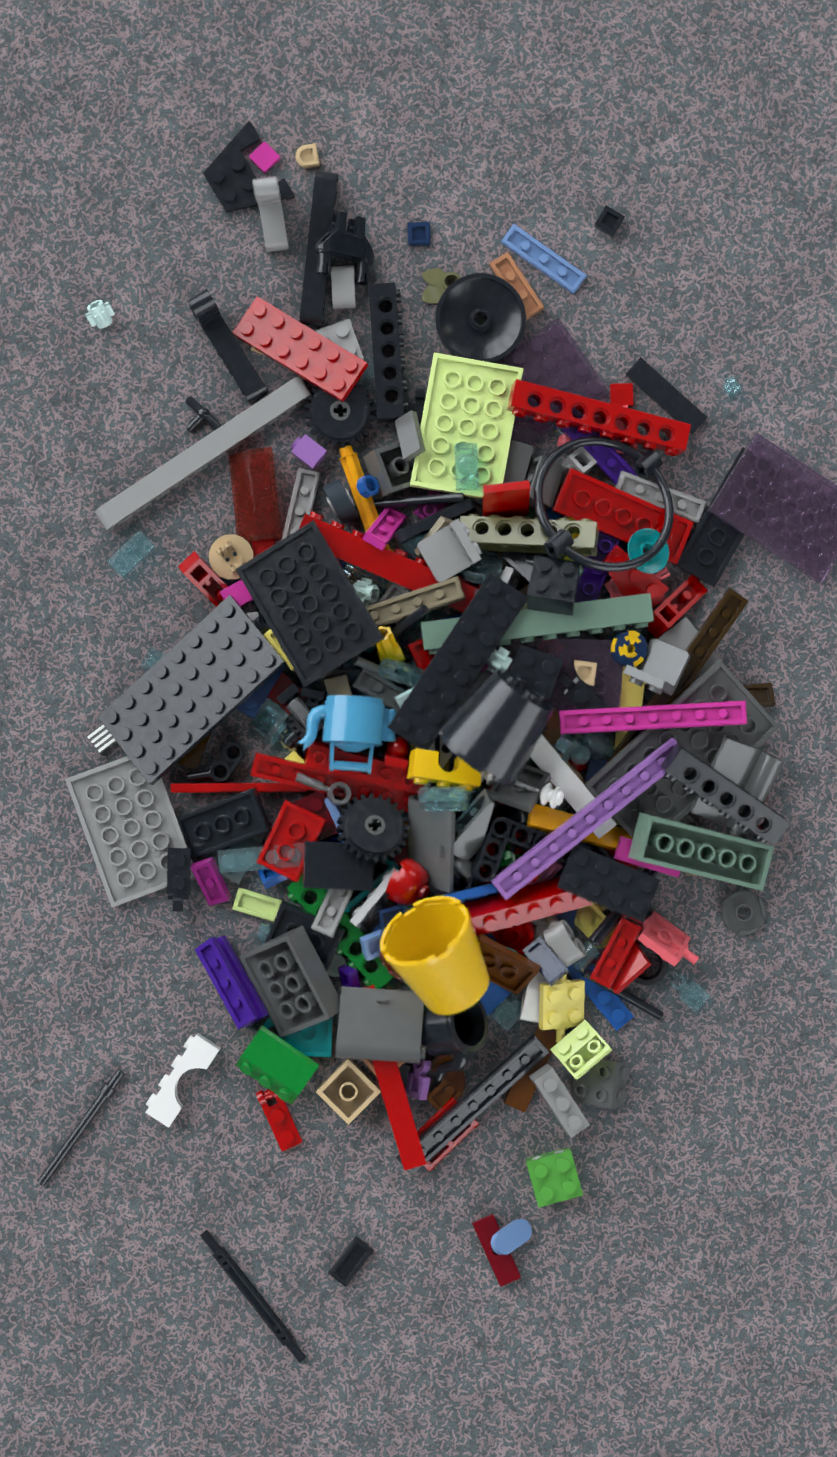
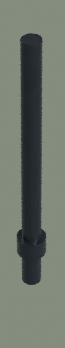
(107, 1090)

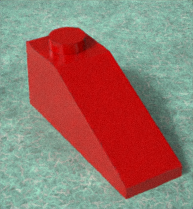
(203, 577)
(675, 606)

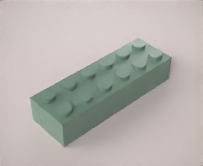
(700, 851)

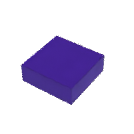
(348, 976)

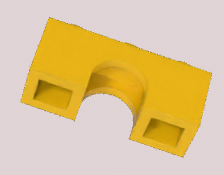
(425, 768)

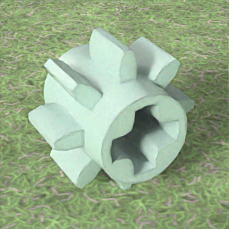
(99, 314)
(367, 590)
(499, 660)

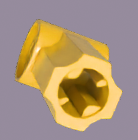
(389, 647)

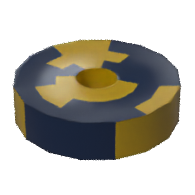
(620, 644)

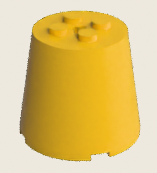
(437, 954)

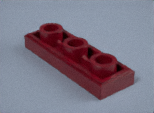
(502, 1265)

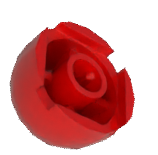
(409, 883)

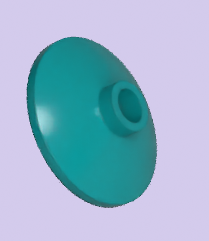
(645, 539)

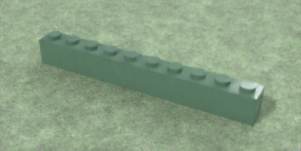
(587, 615)

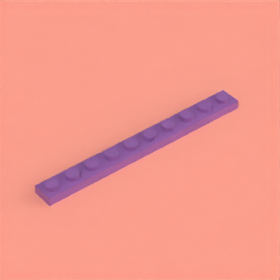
(583, 822)

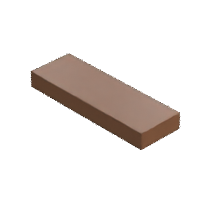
(508, 270)

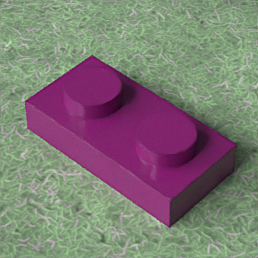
(210, 881)

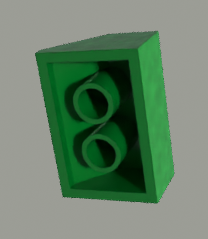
(276, 1065)

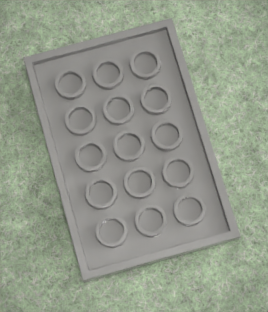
(126, 828)

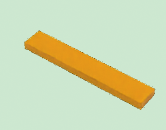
(549, 819)

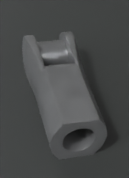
(301, 712)

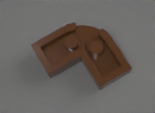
(451, 1085)

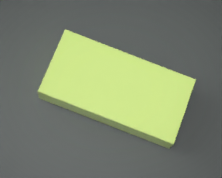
(256, 904)

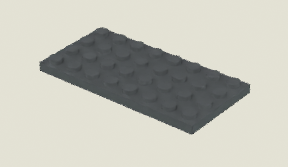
(668, 798)

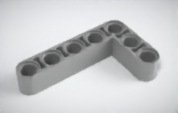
(271, 213)

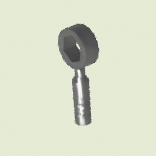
(318, 785)

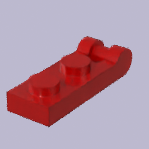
(279, 1120)

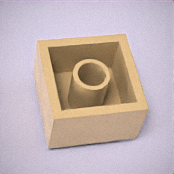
(348, 1090)

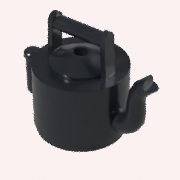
(454, 1035)

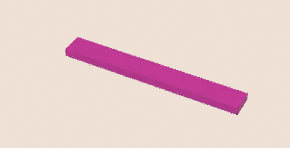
(653, 717)

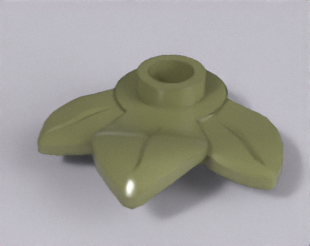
(437, 284)

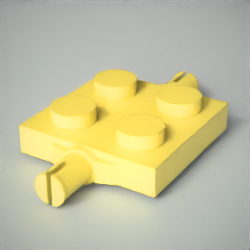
(561, 1005)

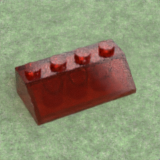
(255, 495)

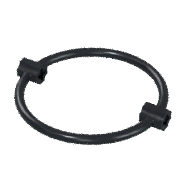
(561, 541)

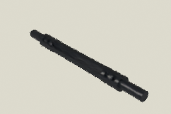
(253, 1296)

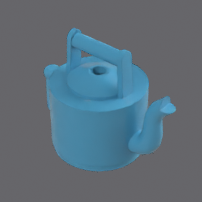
(352, 726)

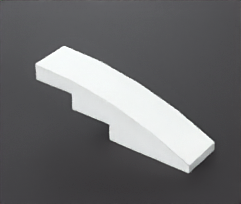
(530, 995)

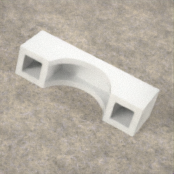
(166, 1103)

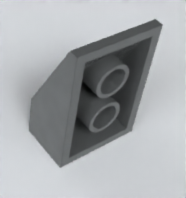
(389, 469)

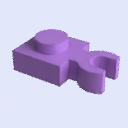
(417, 1081)

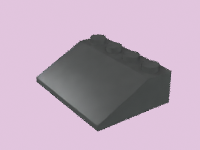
(292, 982)

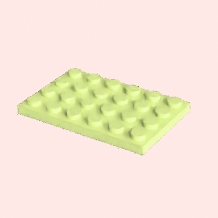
(465, 405)

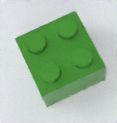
(554, 1177)

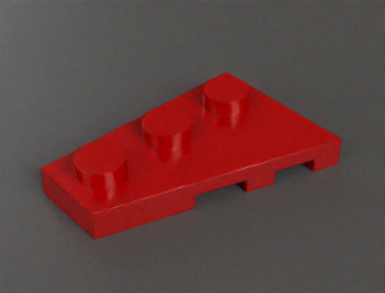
(634, 581)

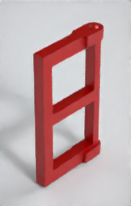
(453, 1143)

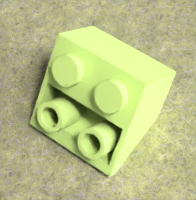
(581, 1049)

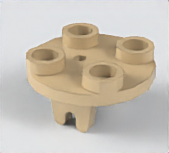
(224, 548)

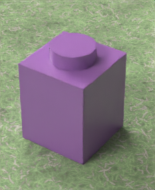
(308, 452)

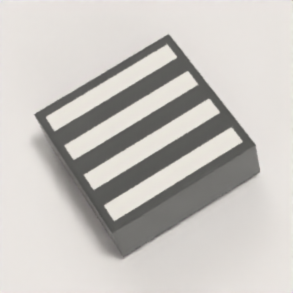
(101, 739)

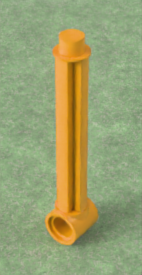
(353, 471)

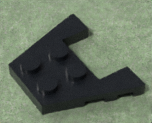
(233, 177)

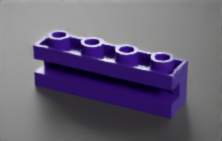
(591, 579)
(231, 982)

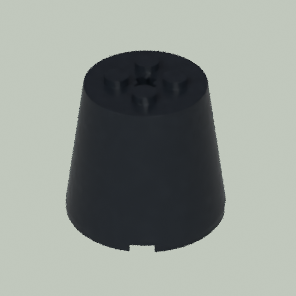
(498, 726)

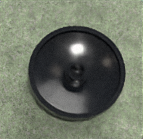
(480, 318)

